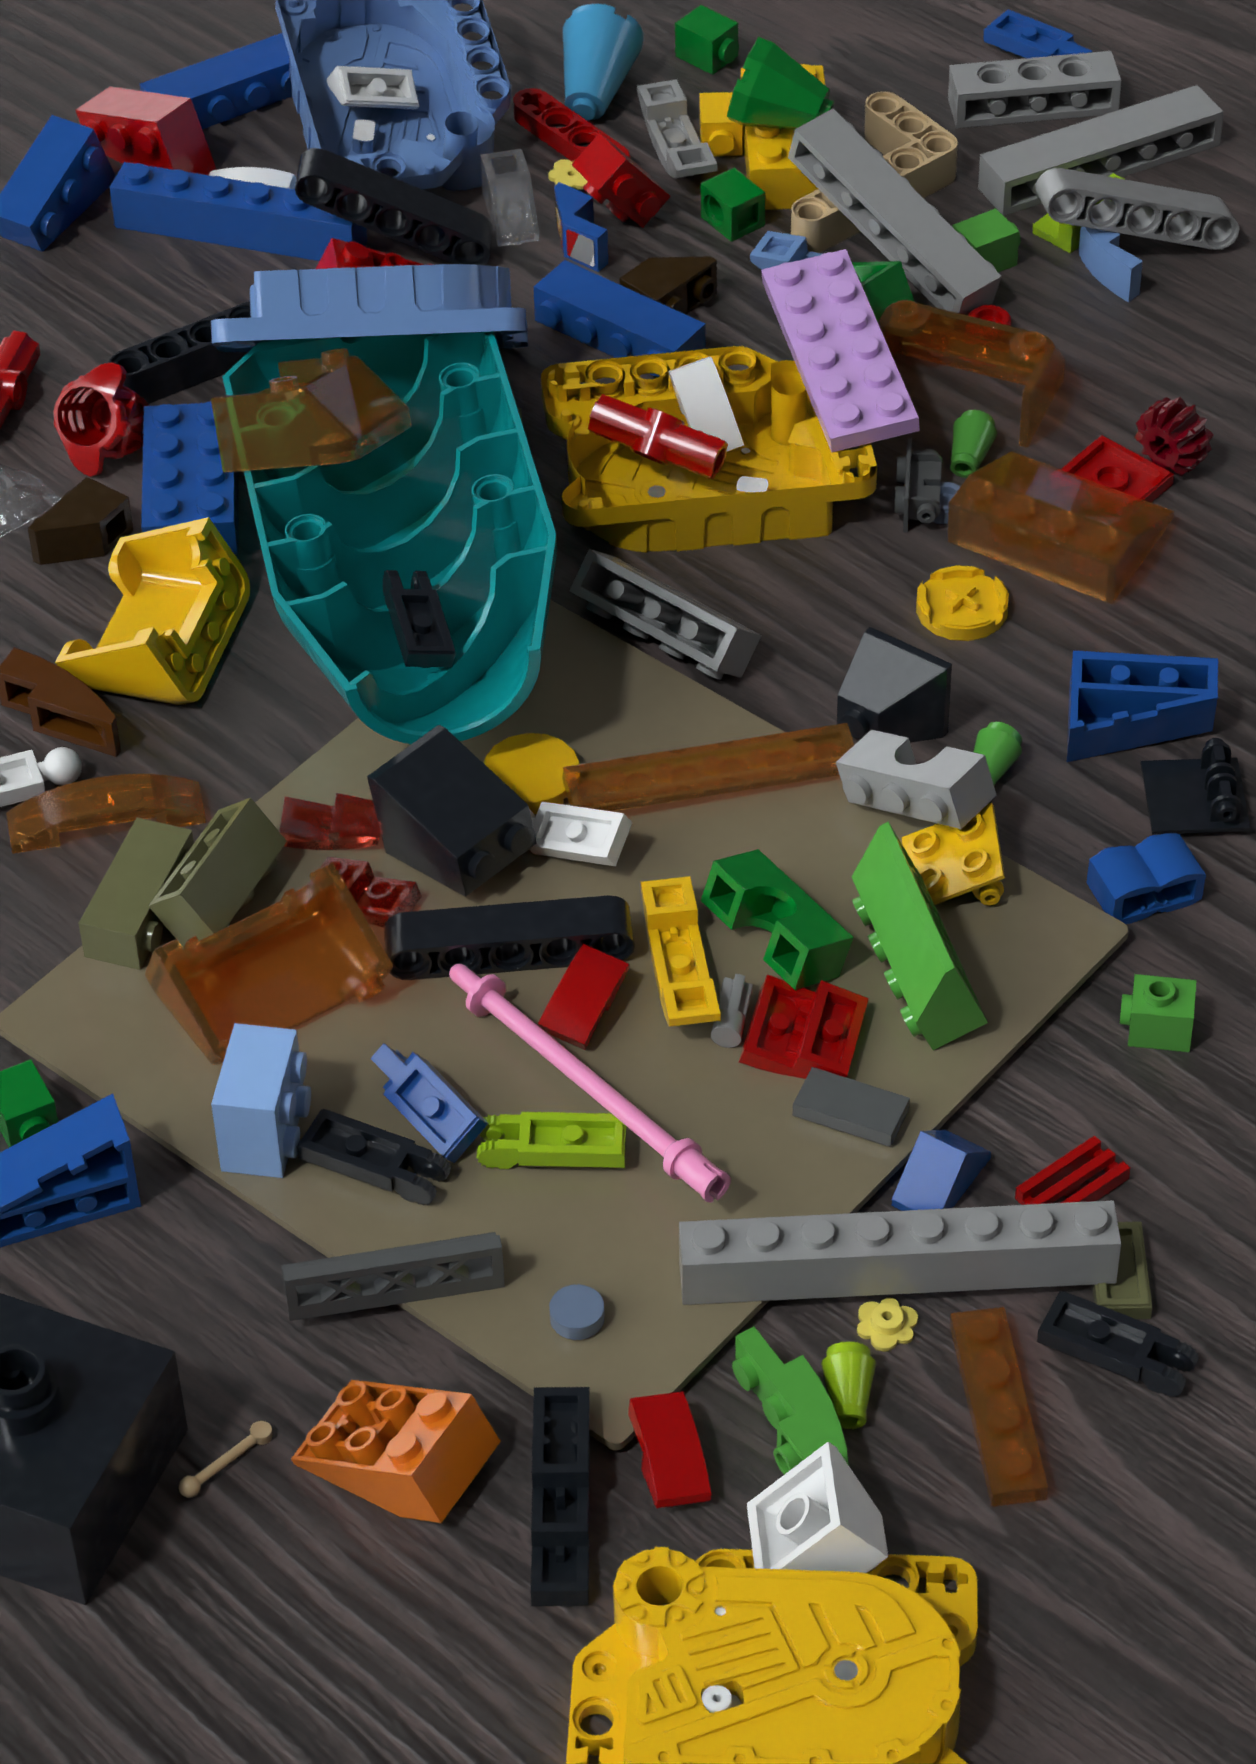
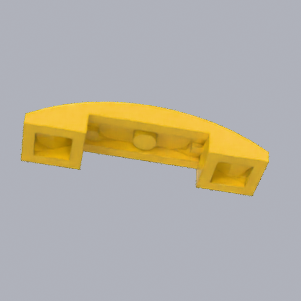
(678, 952)

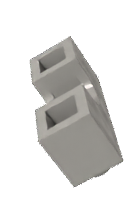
(944, 790)

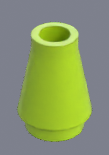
(849, 1379)

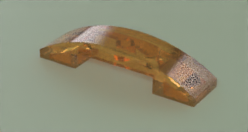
(103, 802)

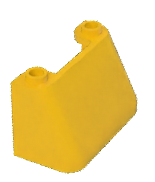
(174, 615)

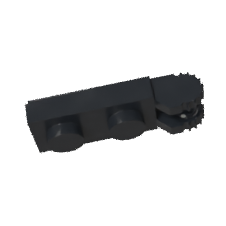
(418, 621)
(373, 1156)
(1117, 1343)

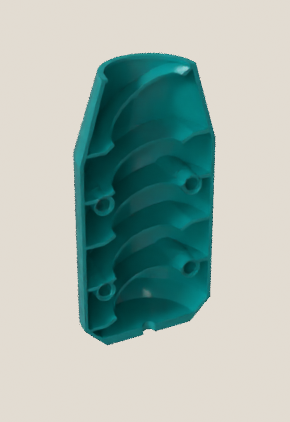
(436, 499)

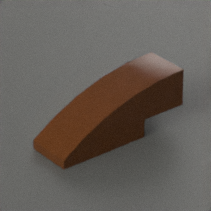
(57, 702)

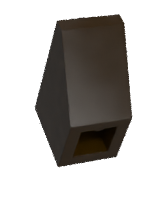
(675, 281)
(81, 524)

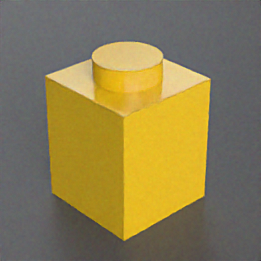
(720, 133)

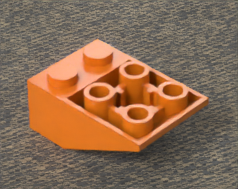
(400, 1447)

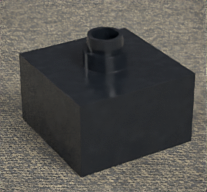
(80, 1443)

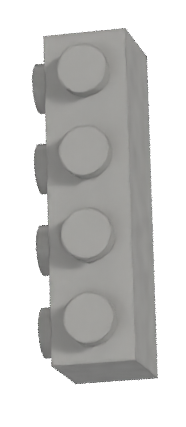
(665, 614)

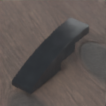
(560, 1496)

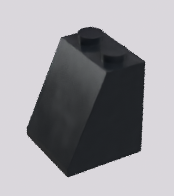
(449, 813)

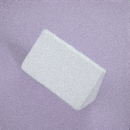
(374, 87)

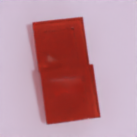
(318, 826)

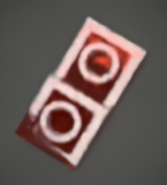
(375, 896)

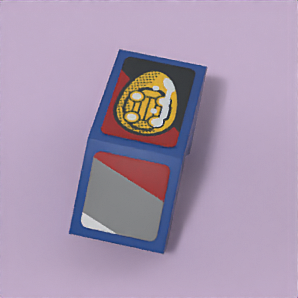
(579, 236)

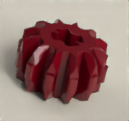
(1174, 435)

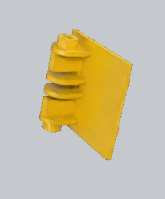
(960, 859)

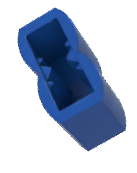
(1146, 878)

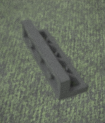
(393, 1276)

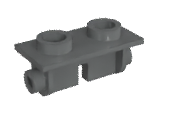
(922, 481)

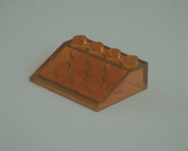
(1055, 525)

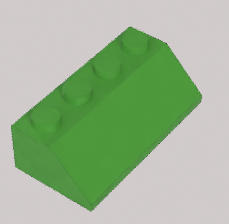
(914, 943)

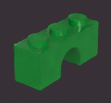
(804, 937)

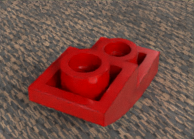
(583, 996)
(670, 1449)

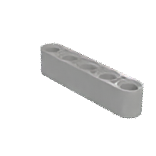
(1124, 196)

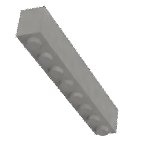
(898, 1252)

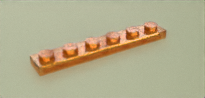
(707, 769)

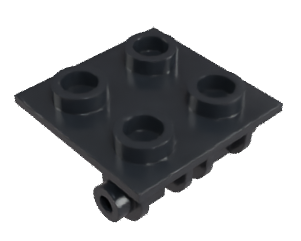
(1196, 793)

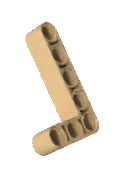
(910, 144)

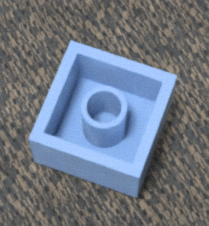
(260, 1100)

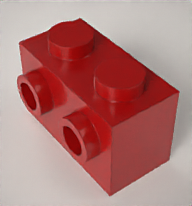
(619, 180)

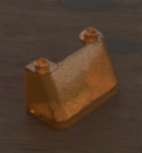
(272, 966)

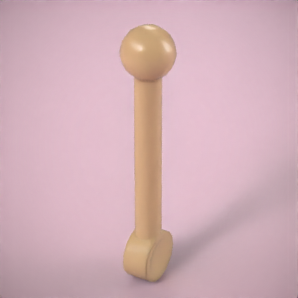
(259, 1434)

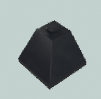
(895, 690)

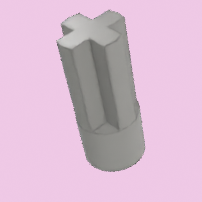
(733, 1007)

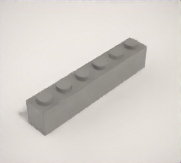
(1103, 145)
(893, 214)

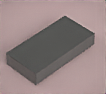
(851, 1106)

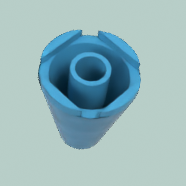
(597, 57)

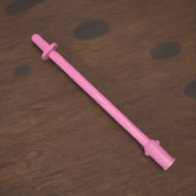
(681, 1158)

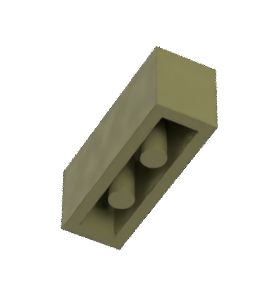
(219, 872)
(118, 921)

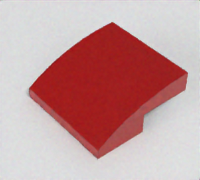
(803, 1029)

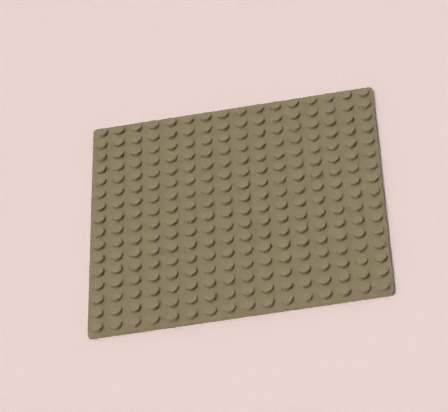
(590, 1224)

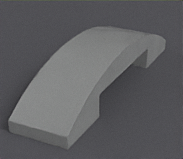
(672, 131)

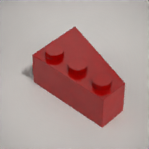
(148, 129)

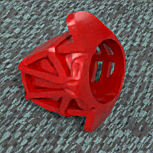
(107, 418)

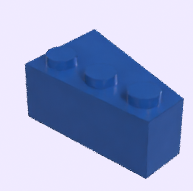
(53, 183)
(1137, 700)
(67, 1174)

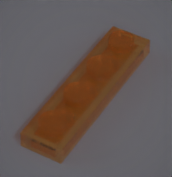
(998, 1407)

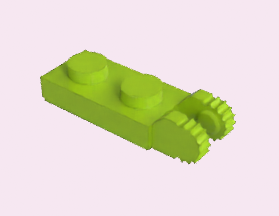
(553, 1140)

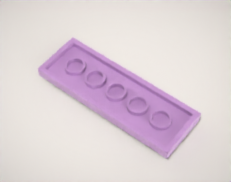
(840, 351)

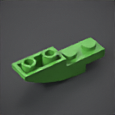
(790, 1399)

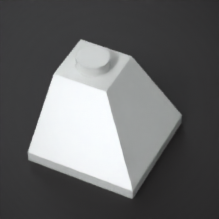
(817, 1519)

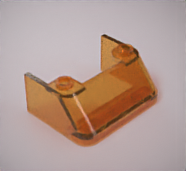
(979, 348)
(309, 416)

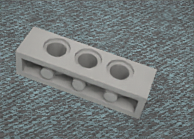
(1034, 89)

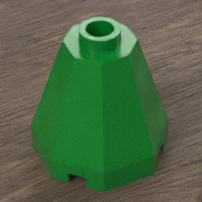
(776, 91)

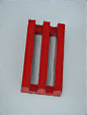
(1070, 1172)

